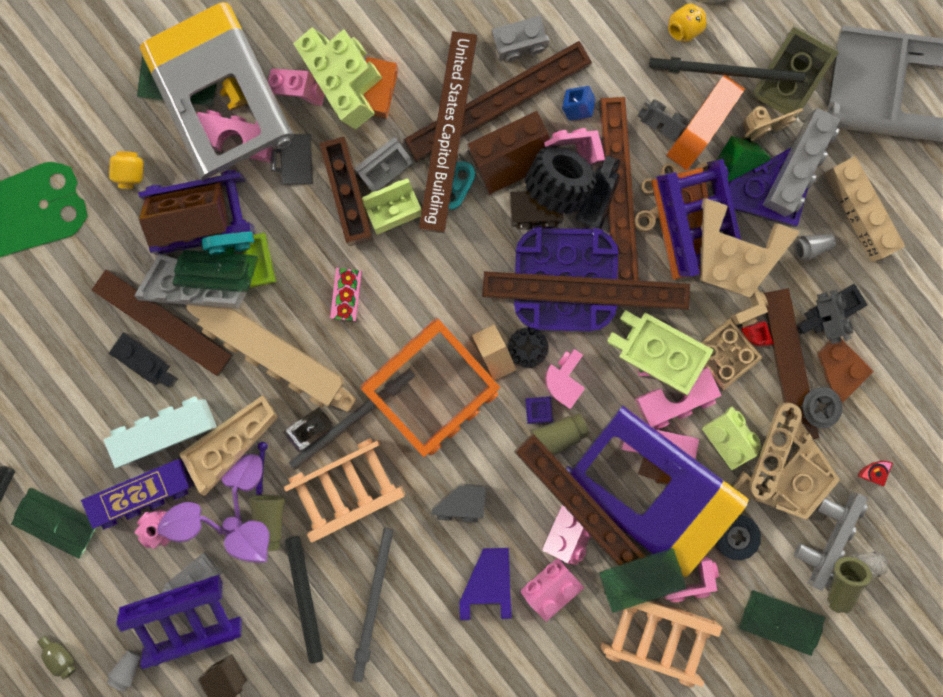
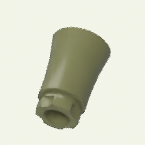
(562, 433)
(269, 511)
(848, 583)

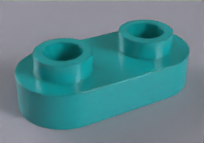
(461, 187)
(218, 243)

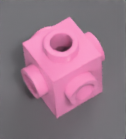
(146, 535)

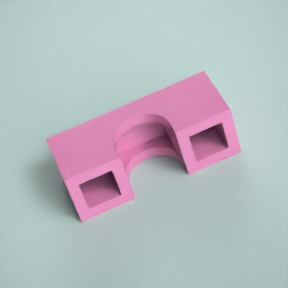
(221, 128)
(658, 410)

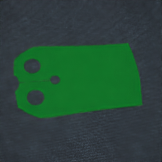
(22, 219)

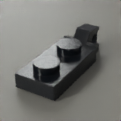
(599, 200)
(854, 303)
(142, 361)

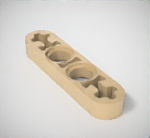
(770, 449)

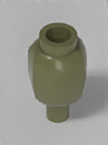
(56, 658)

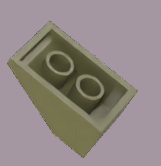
(800, 54)

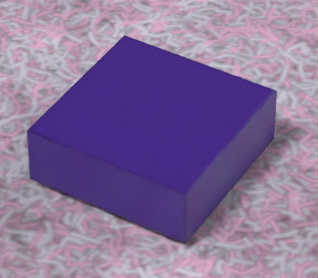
(538, 410)

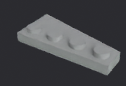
(159, 288)

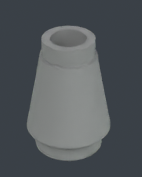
(813, 245)
(124, 671)

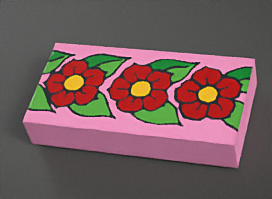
(346, 294)

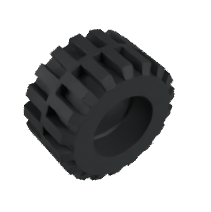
(560, 179)

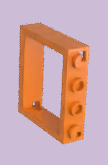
(401, 358)

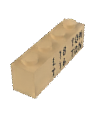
(864, 209)

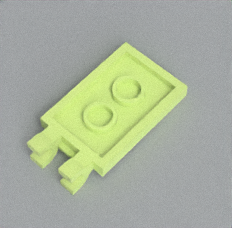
(662, 351)

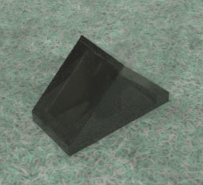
(308, 429)

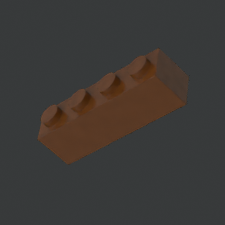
(346, 191)

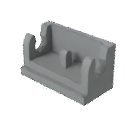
(383, 165)
(198, 570)

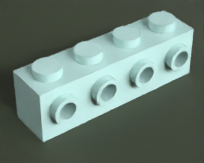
(159, 433)

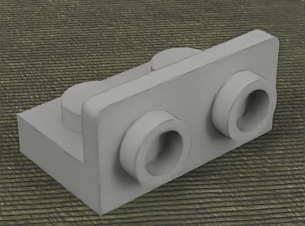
(520, 38)

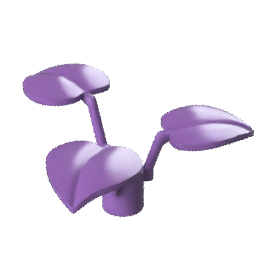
(242, 541)

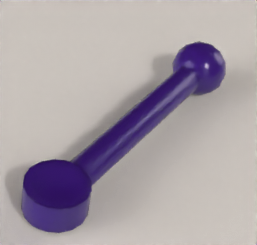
(262, 446)

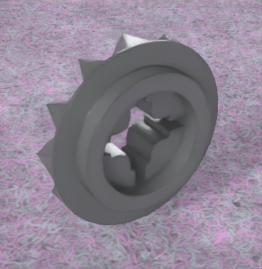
(832, 411)

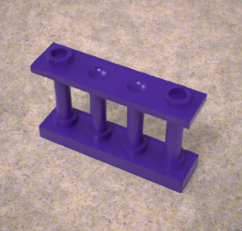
(227, 178)
(677, 212)
(172, 602)

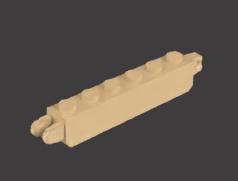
(275, 354)

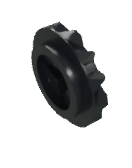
(536, 338)

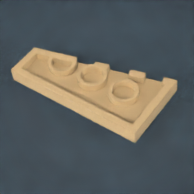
(222, 447)

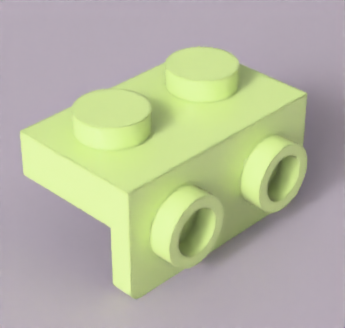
(392, 206)
(732, 438)

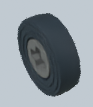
(745, 548)

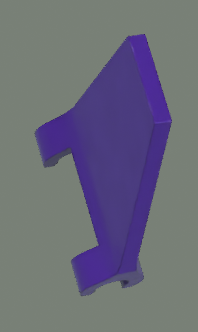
(489, 583)

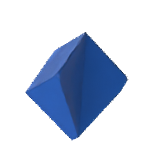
(578, 103)

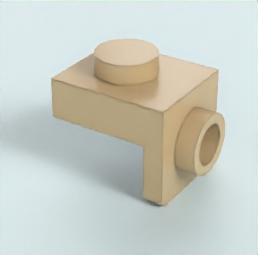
(749, 315)

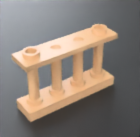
(365, 504)
(679, 620)

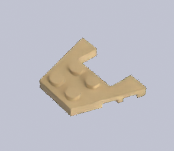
(733, 262)
(803, 481)

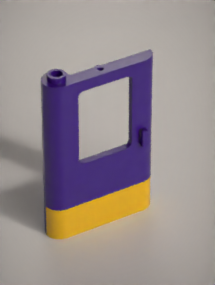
(689, 510)

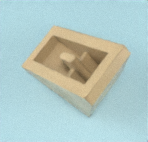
(494, 352)

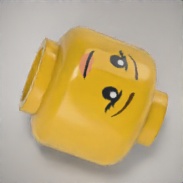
(687, 23)

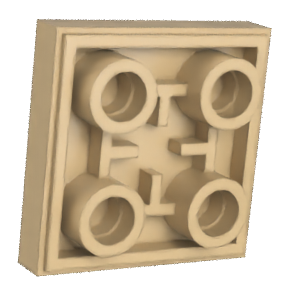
(731, 354)

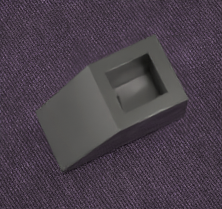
(462, 501)

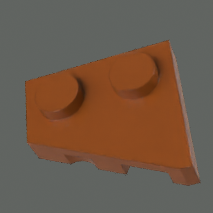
(843, 368)

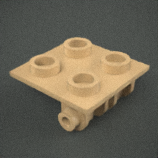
(760, 123)

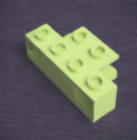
(340, 73)

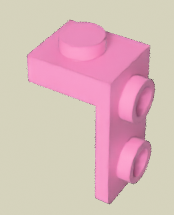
(296, 84)
(586, 142)
(708, 572)

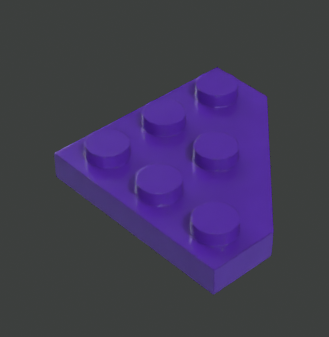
(752, 188)

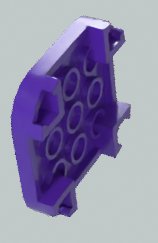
(566, 253)

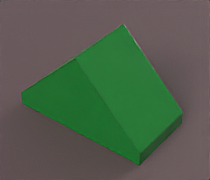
(742, 156)

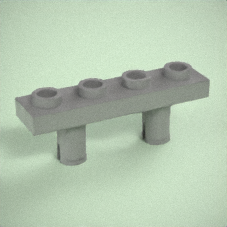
(844, 530)

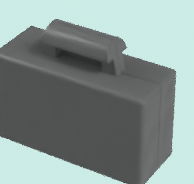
(295, 161)

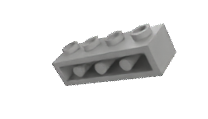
(801, 163)

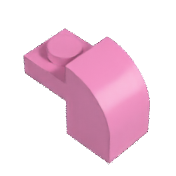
(559, 383)

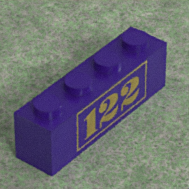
(136, 493)

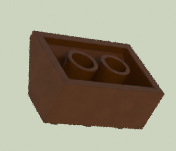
(508, 152)
(183, 215)

